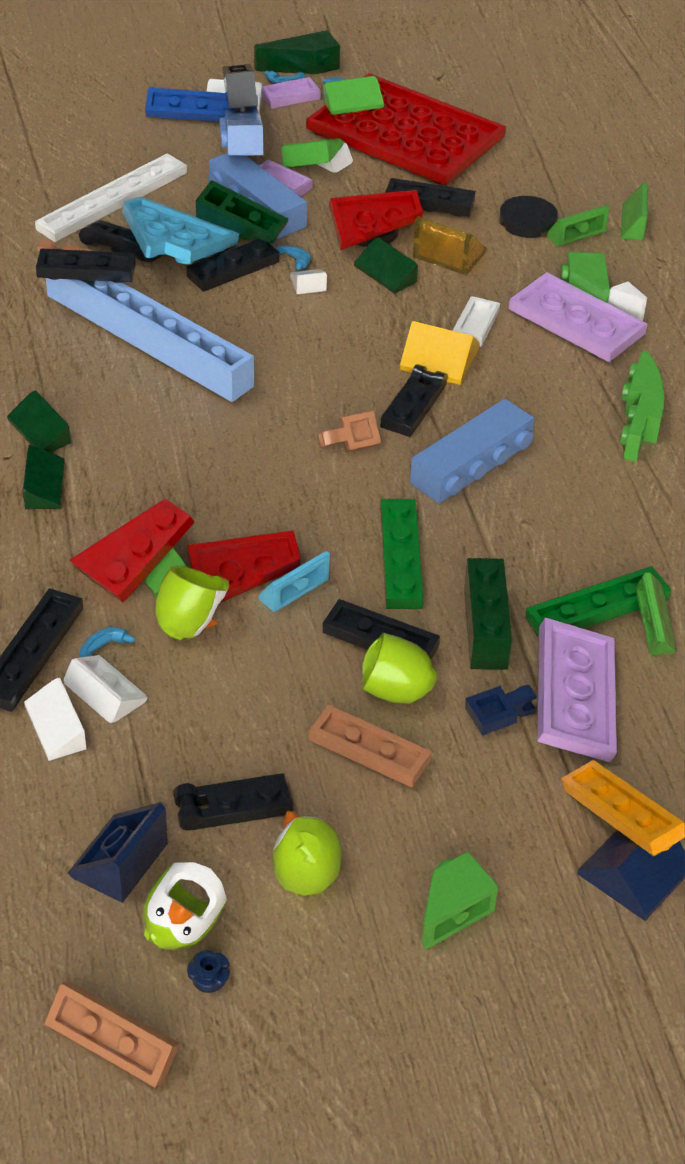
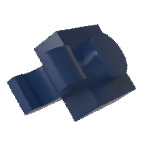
(497, 710)

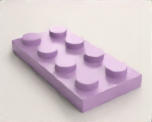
(578, 316)
(576, 690)

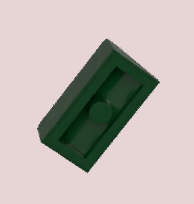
(387, 266)
(40, 423)
(43, 479)

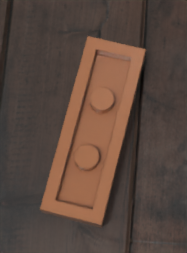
(370, 745)
(112, 1034)

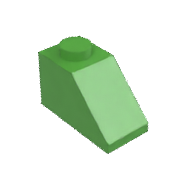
(587, 273)
(457, 898)

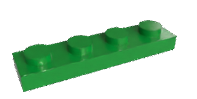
(401, 554)
(594, 603)

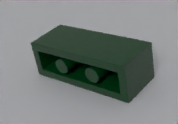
(487, 614)

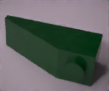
(304, 53)
(238, 213)

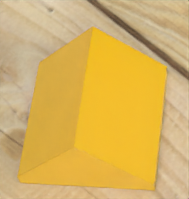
(439, 351)

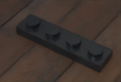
(35, 644)

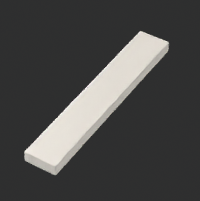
(110, 197)

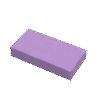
(290, 92)
(296, 182)

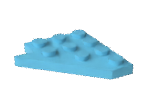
(174, 233)

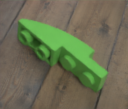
(644, 405)

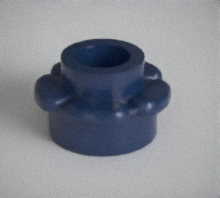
(210, 980)

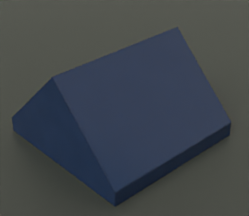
(123, 851)
(633, 874)

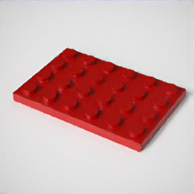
(413, 132)

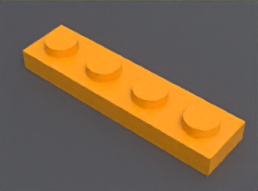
(624, 807)

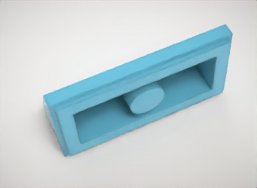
(296, 583)

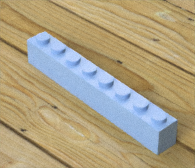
(159, 333)

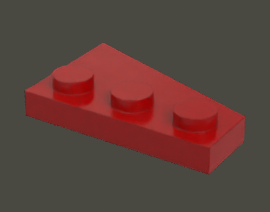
(372, 215)
(134, 549)
(246, 560)

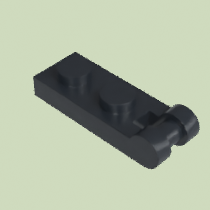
(113, 236)
(413, 401)
(232, 801)

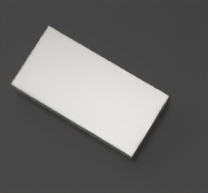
(477, 318)

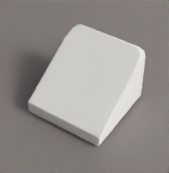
(341, 160)
(309, 281)
(628, 299)

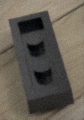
(437, 197)
(232, 264)
(86, 265)
(364, 626)

